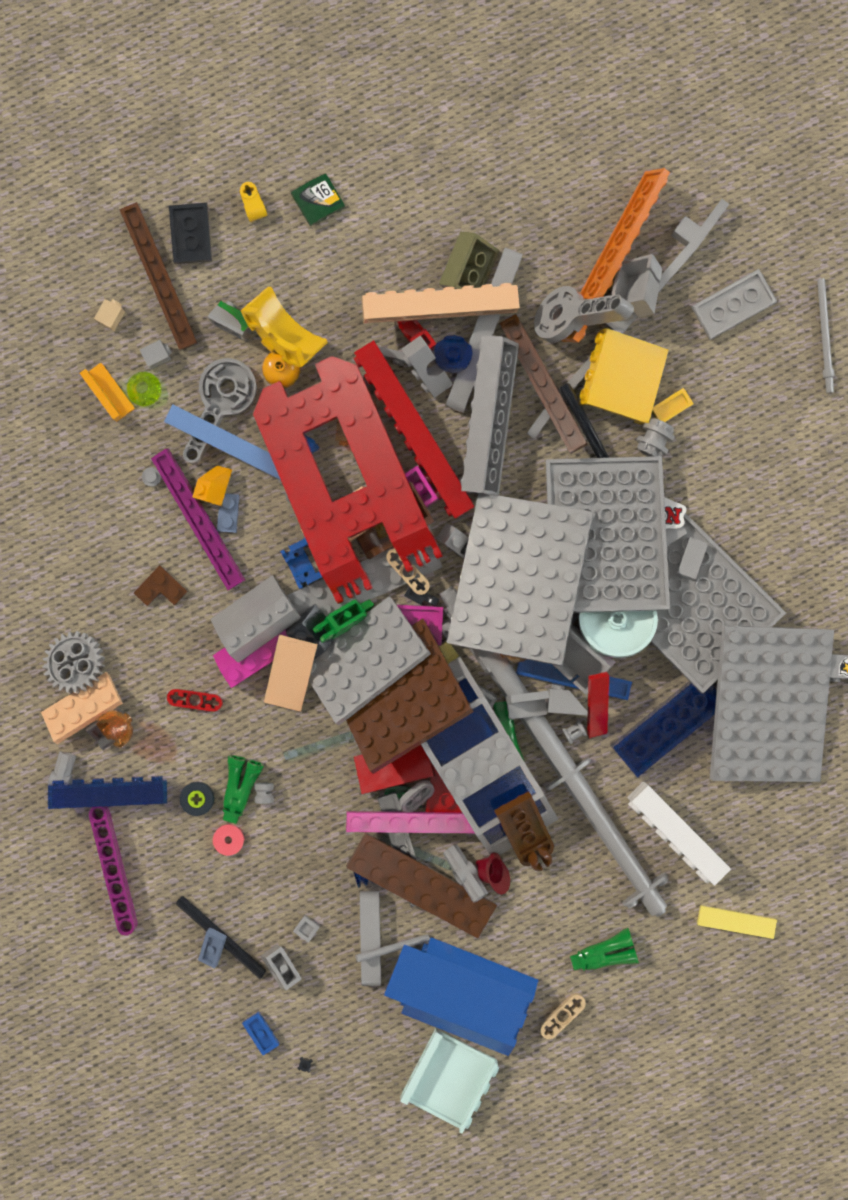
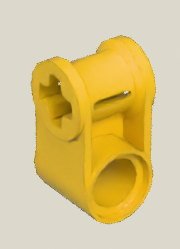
(253, 204)

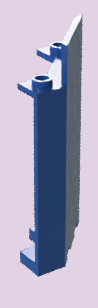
(462, 994)

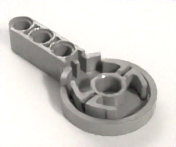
(566, 313)
(219, 403)

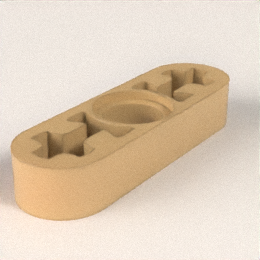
(413, 586)
(548, 1021)

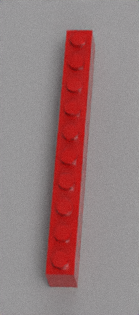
(414, 429)

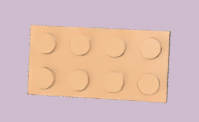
(81, 709)

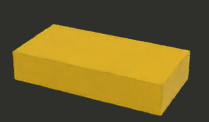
(672, 405)

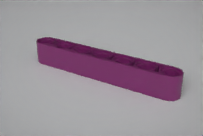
(111, 878)

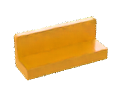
(107, 392)

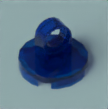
(453, 354)

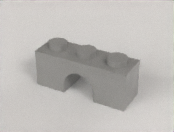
(419, 356)

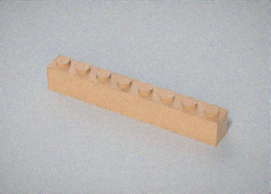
(440, 303)

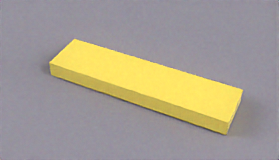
(736, 921)

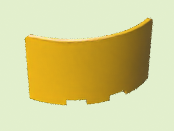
(280, 330)

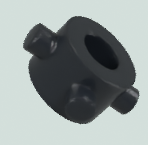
(305, 1064)

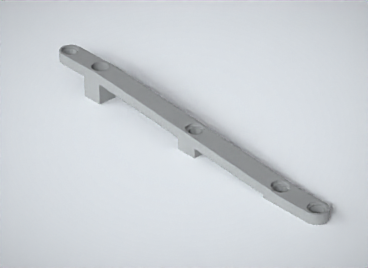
(689, 235)

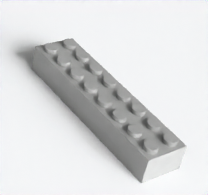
(489, 415)

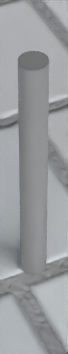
(392, 948)

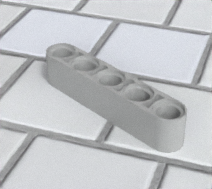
(370, 936)

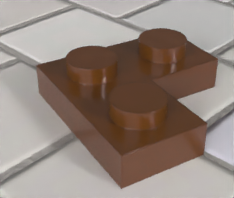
(160, 582)

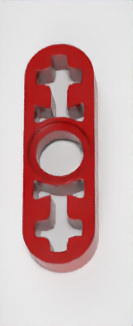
(181, 692)

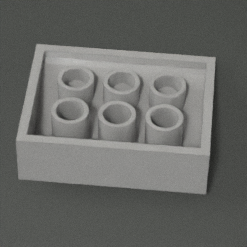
(255, 619)

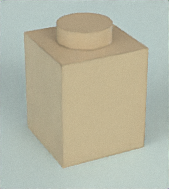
(110, 314)

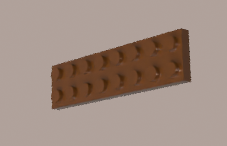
(420, 885)

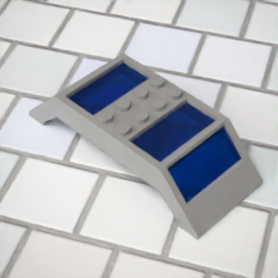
(483, 766)

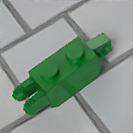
(343, 619)

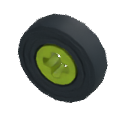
(204, 791)

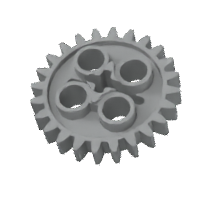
(68, 647)

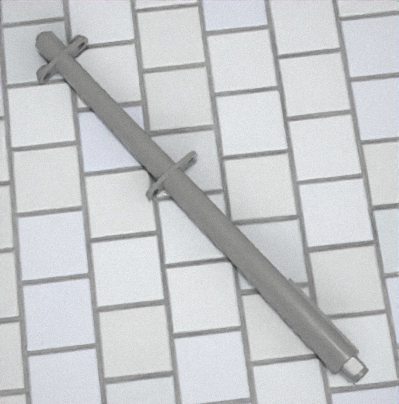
(572, 778)

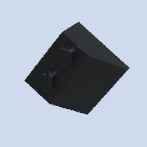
(304, 627)

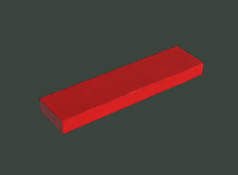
(598, 704)

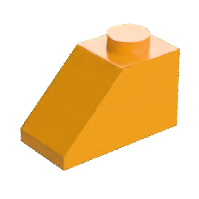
(213, 485)

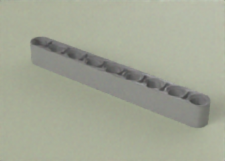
(485, 326)

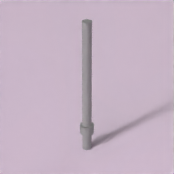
(828, 372)

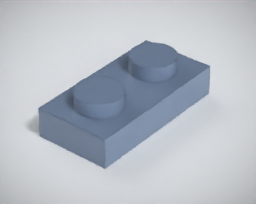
(228, 514)
(212, 948)

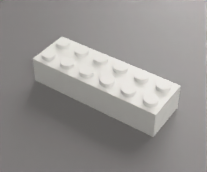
(682, 837)

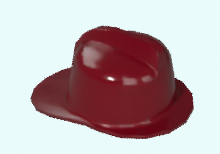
(494, 872)

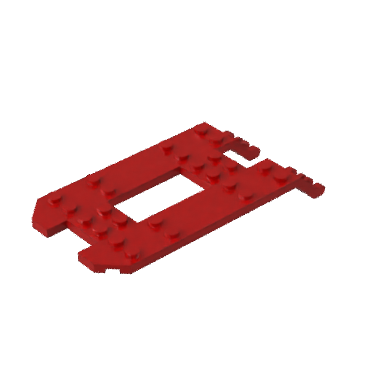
(384, 499)

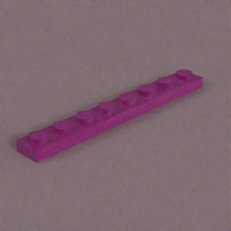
(198, 519)

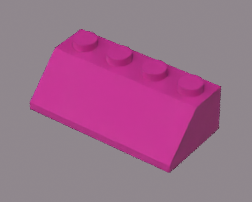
(238, 672)

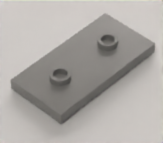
(734, 304)

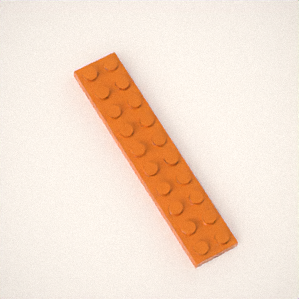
(621, 239)

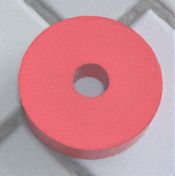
(228, 848)

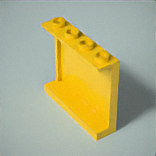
(623, 375)

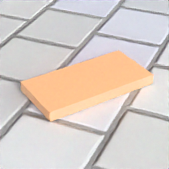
(290, 673)

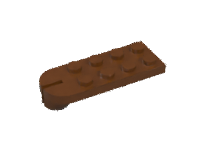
(526, 831)

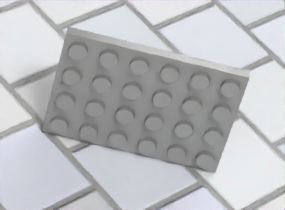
(366, 660)

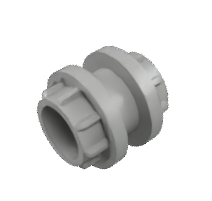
(655, 439)

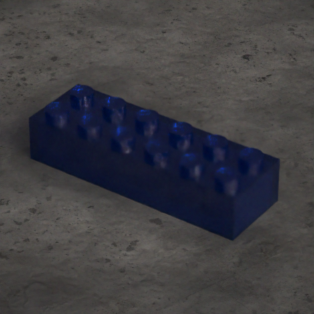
(665, 727)

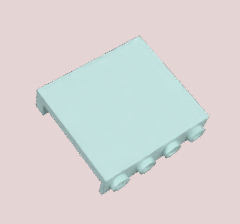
(450, 1079)

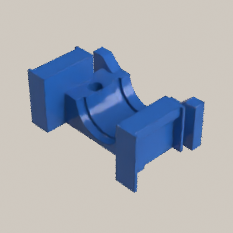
(300, 564)

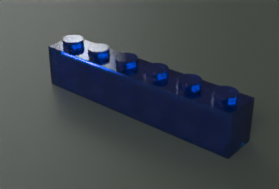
(107, 793)

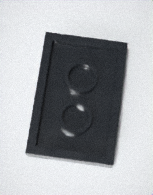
(190, 233)

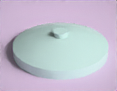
(618, 632)

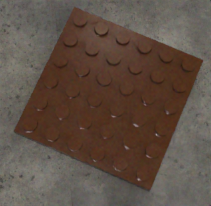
(410, 709)

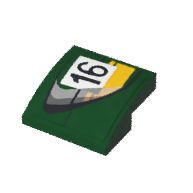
(317, 199)

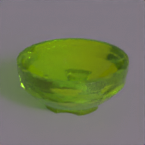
(152, 393)

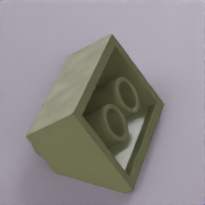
(469, 262)

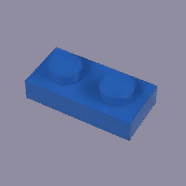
(260, 1033)

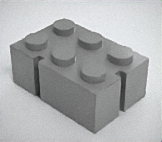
(638, 284)
(582, 660)

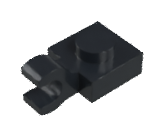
(420, 598)

